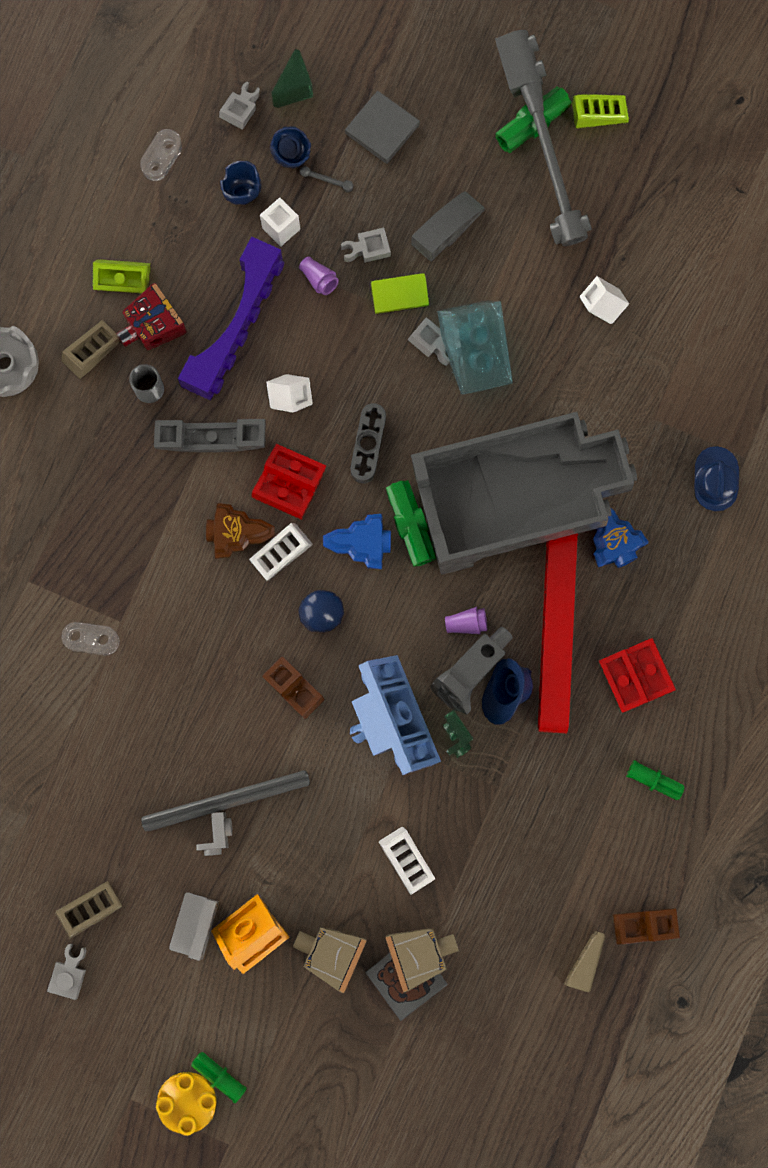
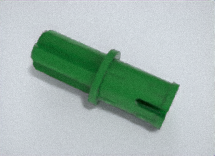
(655, 780)
(218, 1077)

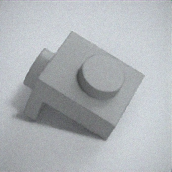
(221, 830)

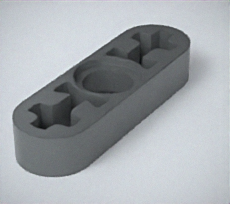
(365, 423)

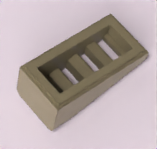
(74, 355)
(72, 931)
(584, 969)

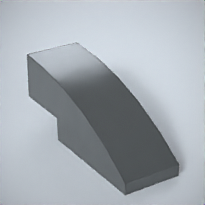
(446, 225)

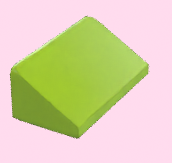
(120, 276)
(399, 293)

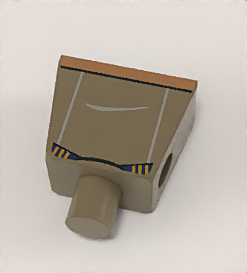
(331, 955)
(419, 955)

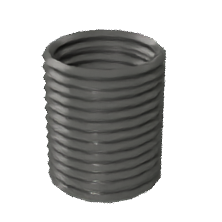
(141, 372)

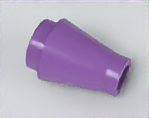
(320, 277)
(469, 621)

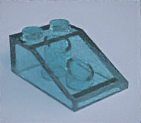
(476, 345)

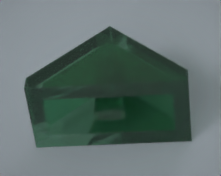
(293, 83)

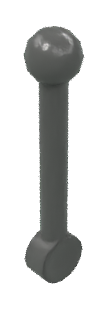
(347, 185)

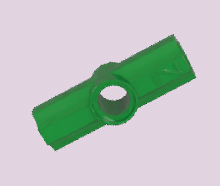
(524, 127)
(410, 523)

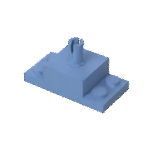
(392, 716)

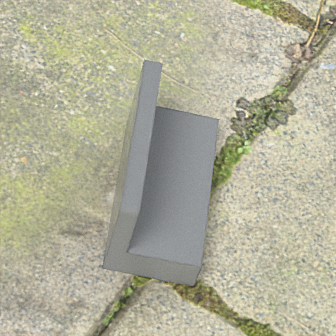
(194, 926)

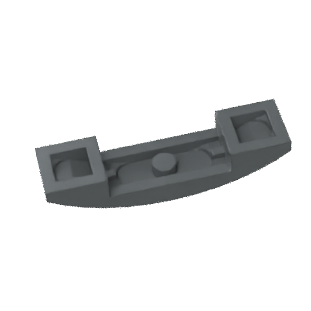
(210, 437)

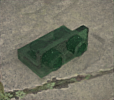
(456, 729)

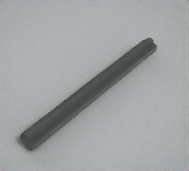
(225, 801)

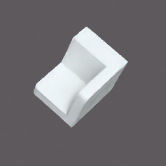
(280, 222)
(604, 300)
(289, 393)

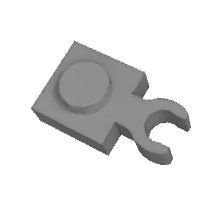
(240, 107)
(371, 245)
(429, 340)
(68, 977)

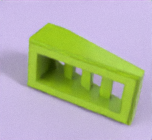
(590, 101)

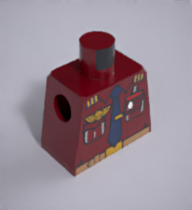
(151, 320)

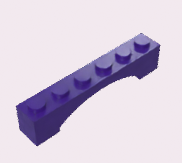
(205, 371)

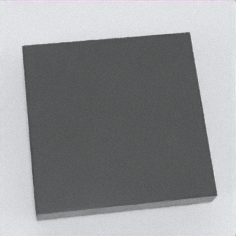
(382, 127)

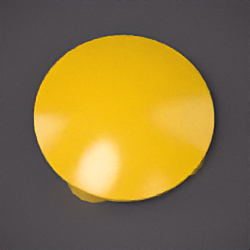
(186, 1103)

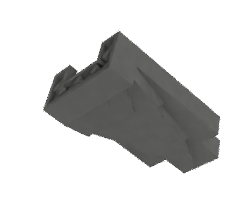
(519, 488)

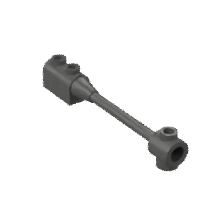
(525, 78)

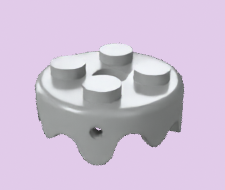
(23, 364)

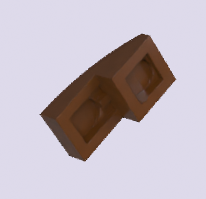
(293, 687)
(646, 926)

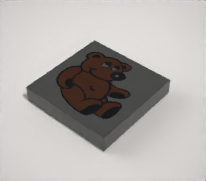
(386, 980)

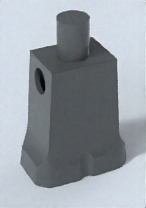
(458, 682)

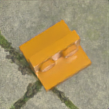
(249, 935)

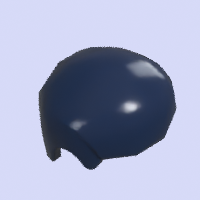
(290, 147)
(241, 183)
(321, 611)

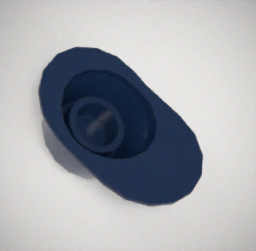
(716, 478)
(506, 690)

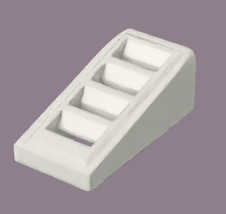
(292, 529)
(393, 839)

